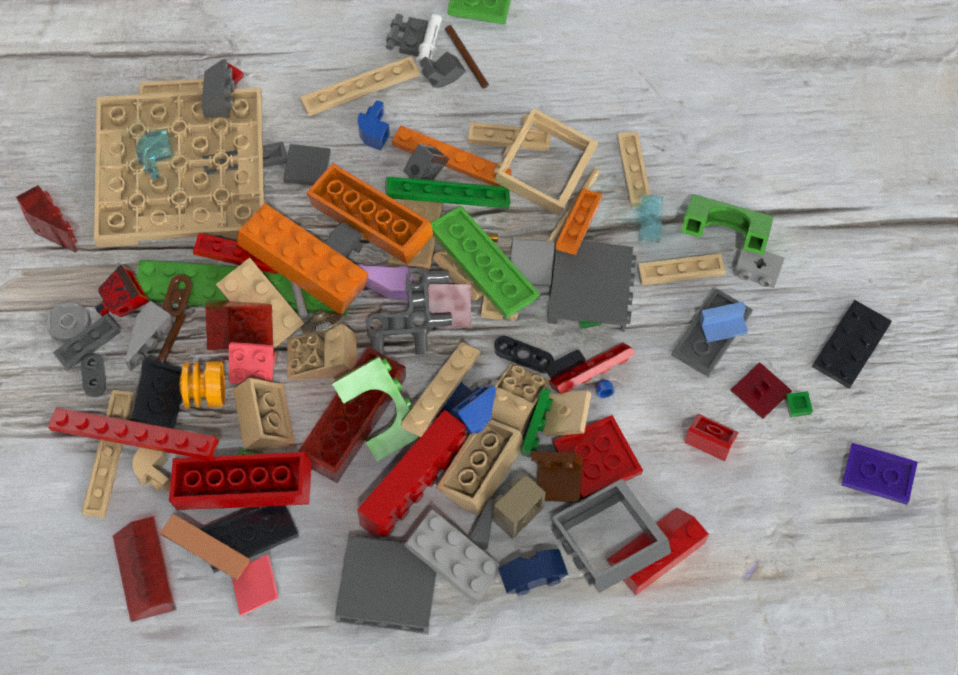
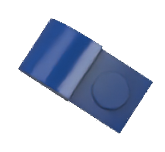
(371, 128)

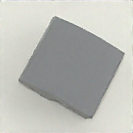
(534, 260)

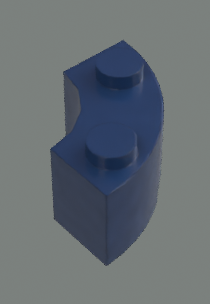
(525, 574)

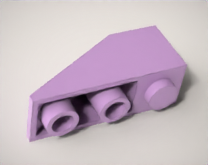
(388, 280)

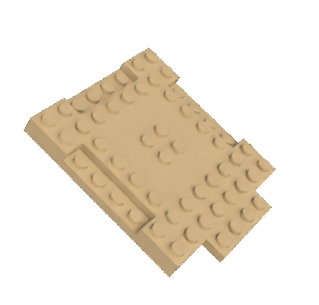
(184, 197)

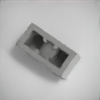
(759, 268)

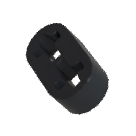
(565, 363)

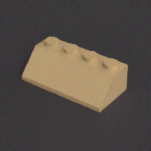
(481, 466)

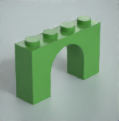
(750, 223)
(375, 376)

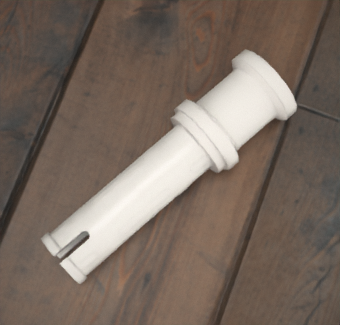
(428, 48)

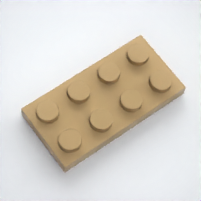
(423, 259)
(252, 286)

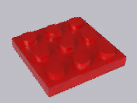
(604, 455)

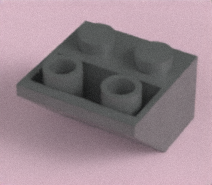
(217, 90)

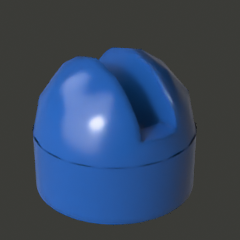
(604, 388)

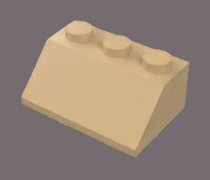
(263, 415)

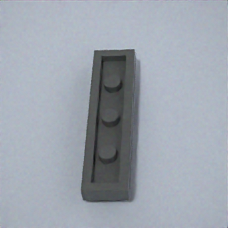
(272, 155)

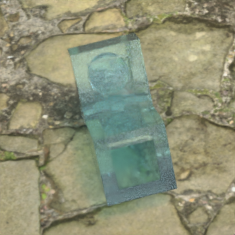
(151, 148)

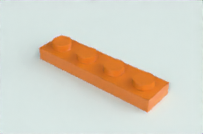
(578, 221)

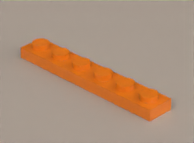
(458, 159)

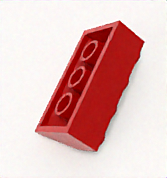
(684, 538)

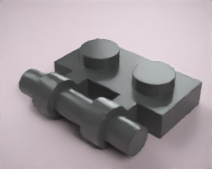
(413, 35)

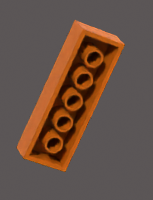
(371, 212)
(302, 258)

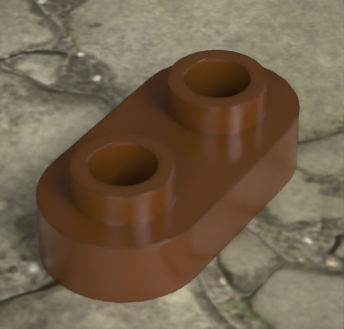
(174, 295)

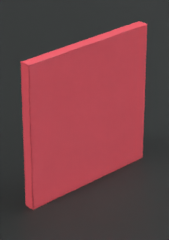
(255, 585)

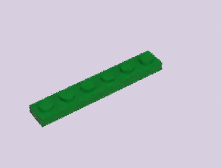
(447, 192)

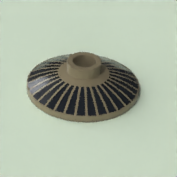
(321, 322)

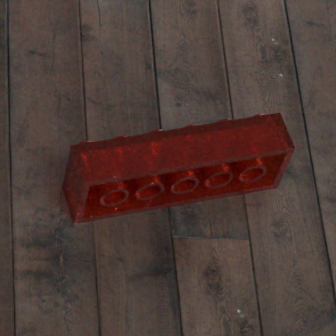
(347, 425)

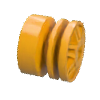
(203, 384)

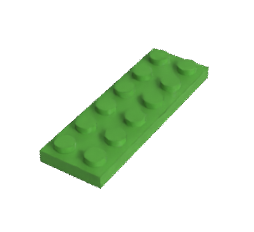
(484, 262)

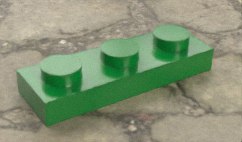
(537, 423)

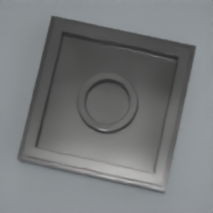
(305, 164)

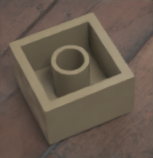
(518, 506)

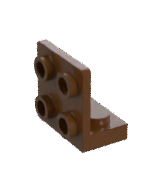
(559, 475)

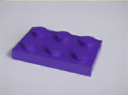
(879, 473)

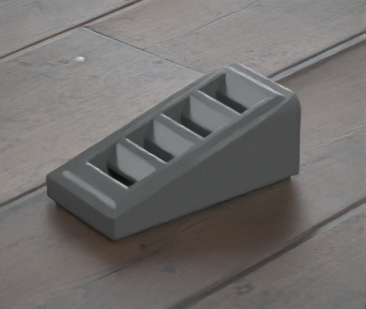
(481, 532)

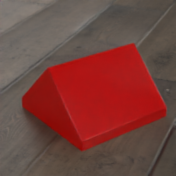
(711, 437)

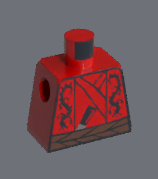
(121, 293)

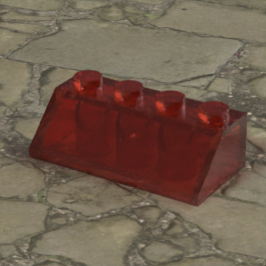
(144, 569)

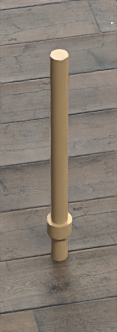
(587, 185)

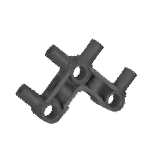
(418, 306)

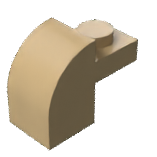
(146, 467)

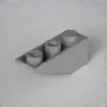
(147, 331)

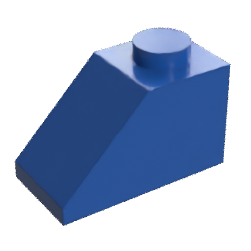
(476, 409)

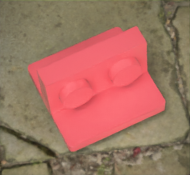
(251, 362)

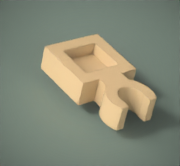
(490, 311)

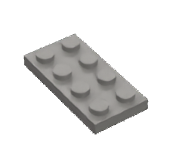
(453, 556)

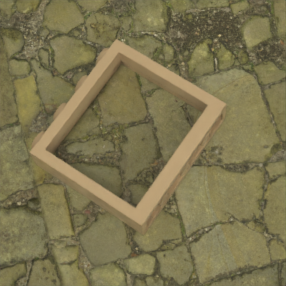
(560, 131)

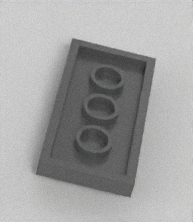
(694, 349)

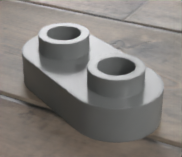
(93, 374)

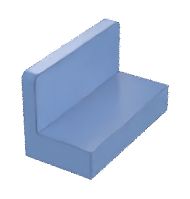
(723, 322)

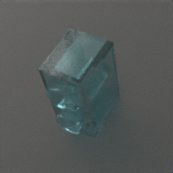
(650, 218)

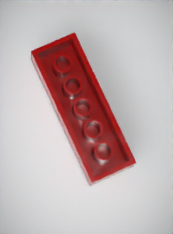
(412, 476)
(241, 481)

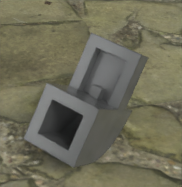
(443, 71)
(345, 239)

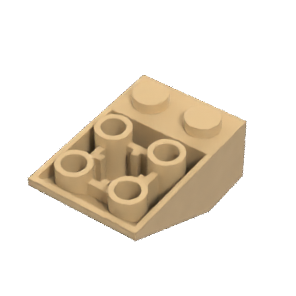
(322, 354)
(517, 397)

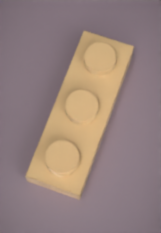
(458, 276)

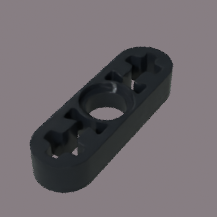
(506, 354)

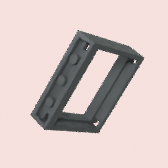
(595, 504)

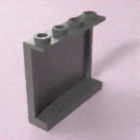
(593, 284)
(385, 586)

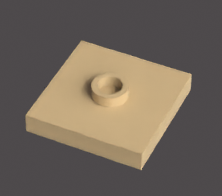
(567, 413)

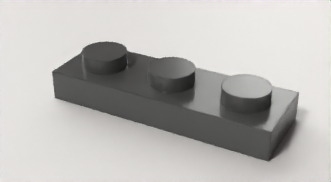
(87, 342)

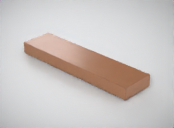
(205, 547)

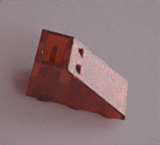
(46, 218)
(238, 323)

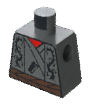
(425, 163)

